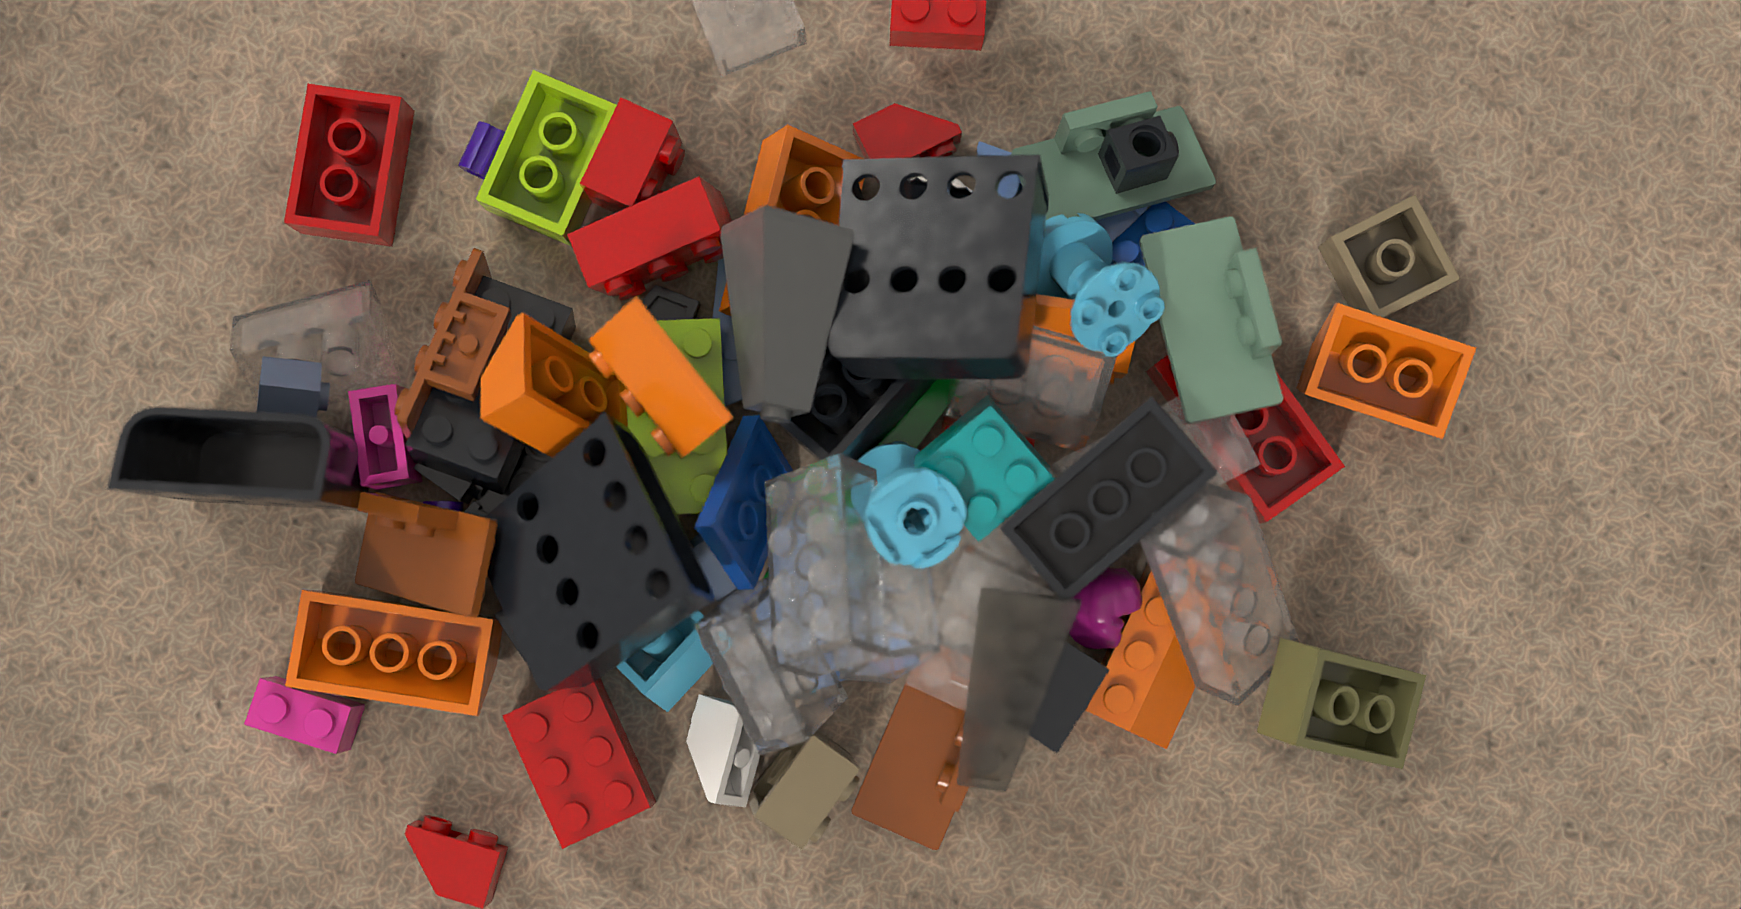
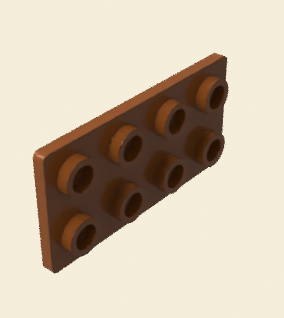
(461, 347)
(425, 552)
(915, 770)

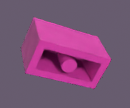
(379, 439)
(304, 715)

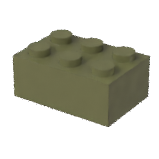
(1341, 704)

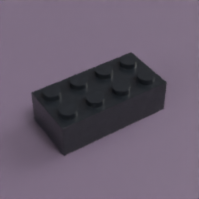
(852, 411)
(450, 427)
(1109, 499)

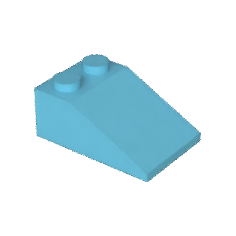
(669, 664)

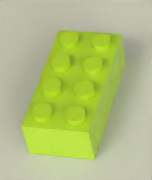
(692, 477)

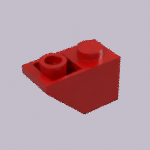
(905, 134)
(457, 863)

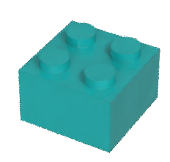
(987, 465)

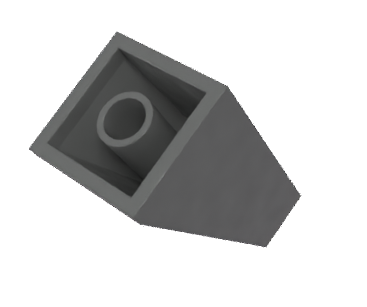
(782, 300)

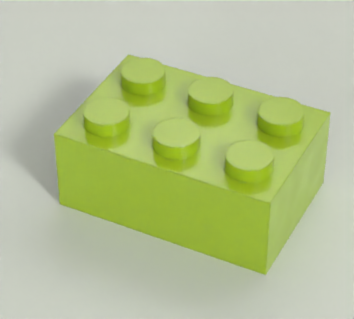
(545, 157)

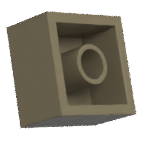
(1389, 260)
(803, 788)

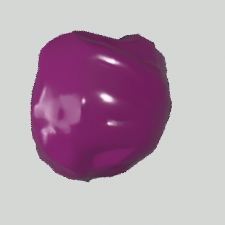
(1102, 603)

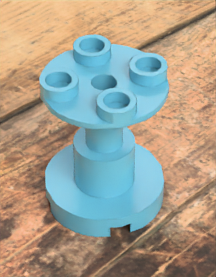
(1110, 301)
(911, 511)

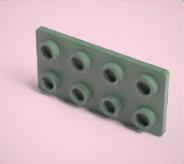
(1077, 175)
(1215, 319)

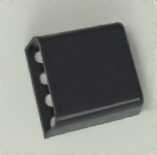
(940, 278)
(237, 459)
(592, 559)

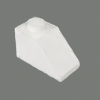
(722, 751)

